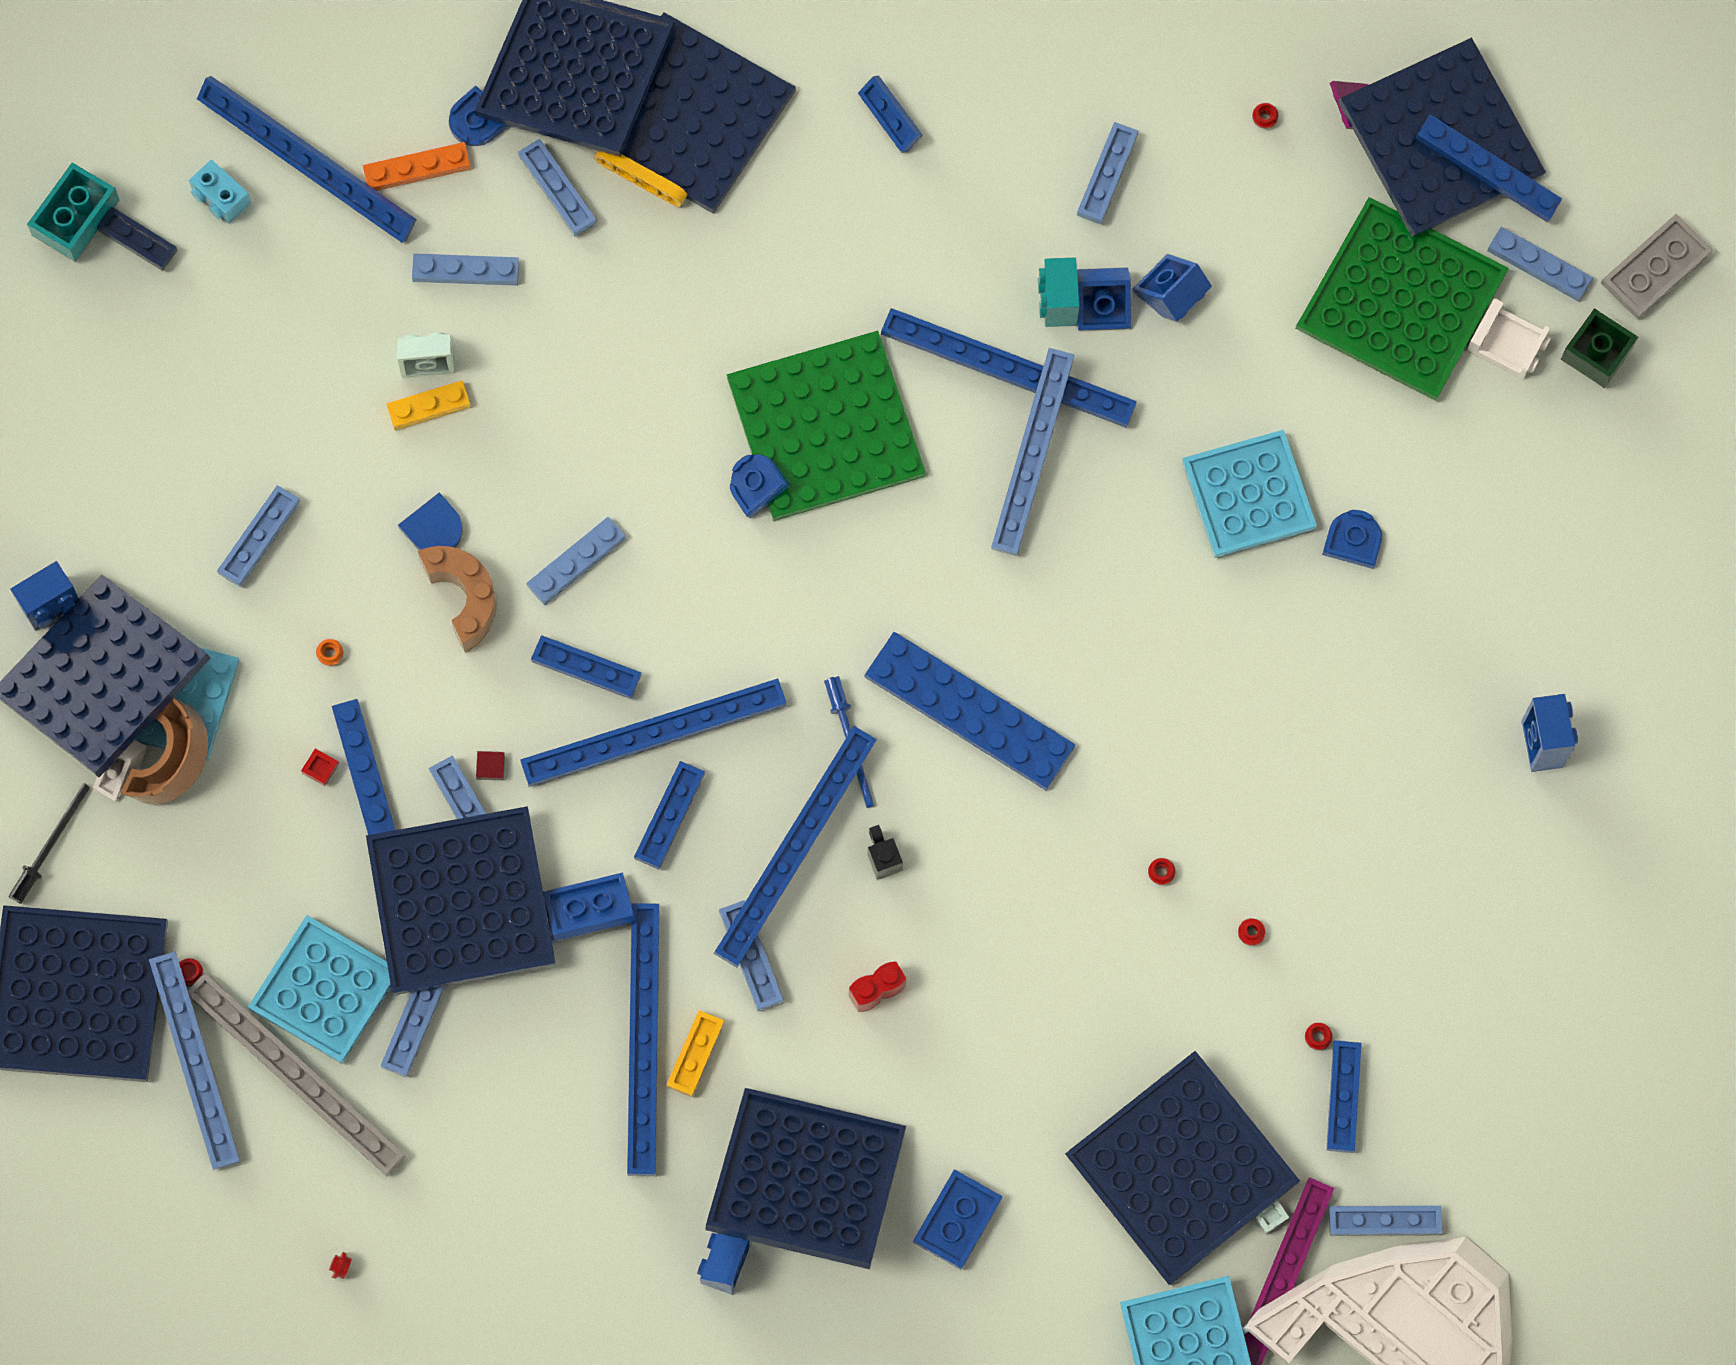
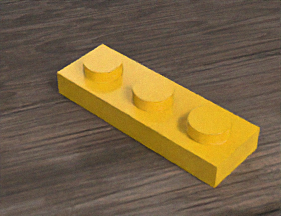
(428, 405)
(695, 1053)

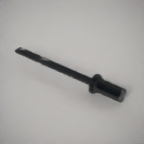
(31, 873)

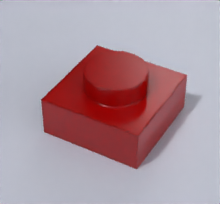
(320, 767)

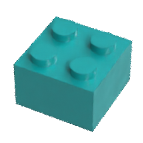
(1059, 292)

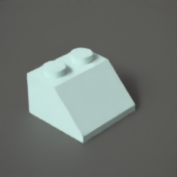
(425, 355)

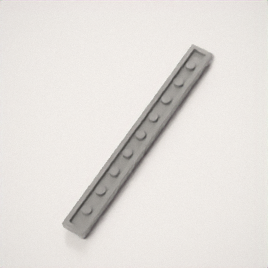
(296, 1074)

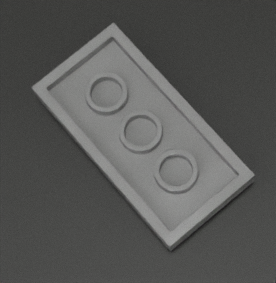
(1656, 266)

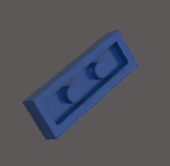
(890, 114)

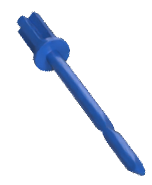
(840, 706)

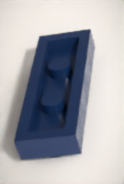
(137, 238)

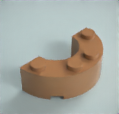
(466, 572)
(181, 760)

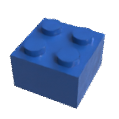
(45, 596)

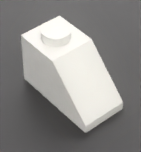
(115, 776)

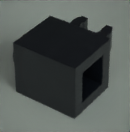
(883, 854)

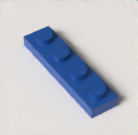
(586, 667)
(669, 815)
(1343, 1096)

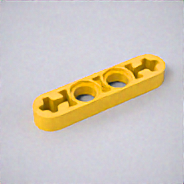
(642, 177)

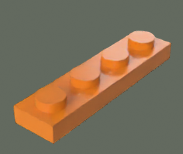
(417, 166)

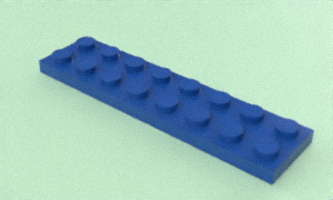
(970, 711)

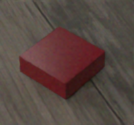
(490, 765)

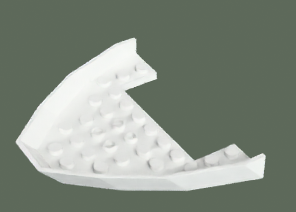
(1400, 1307)

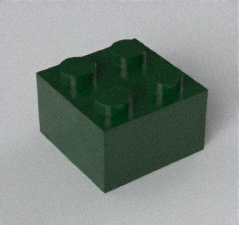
(1599, 348)

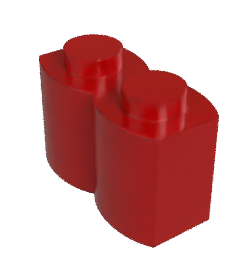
(883, 984)

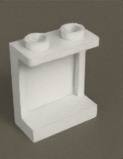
(1508, 341)

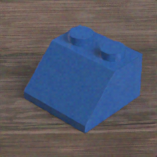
(1173, 287)
(1104, 298)
(724, 1262)

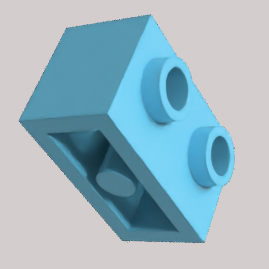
(219, 191)

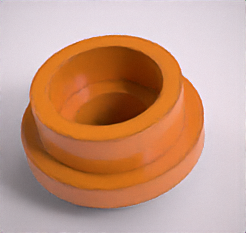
(327, 645)

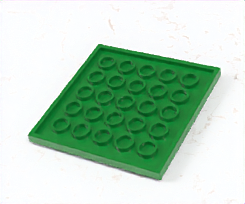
(1401, 299)
(828, 423)

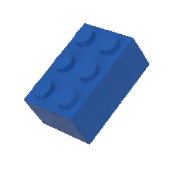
(1549, 732)

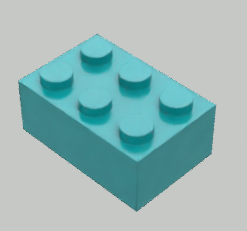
(73, 211)

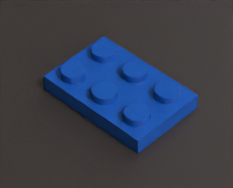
(588, 906)
(957, 1219)

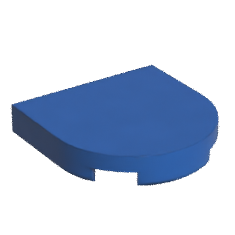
(467, 126)
(756, 483)
(433, 525)
(1354, 538)

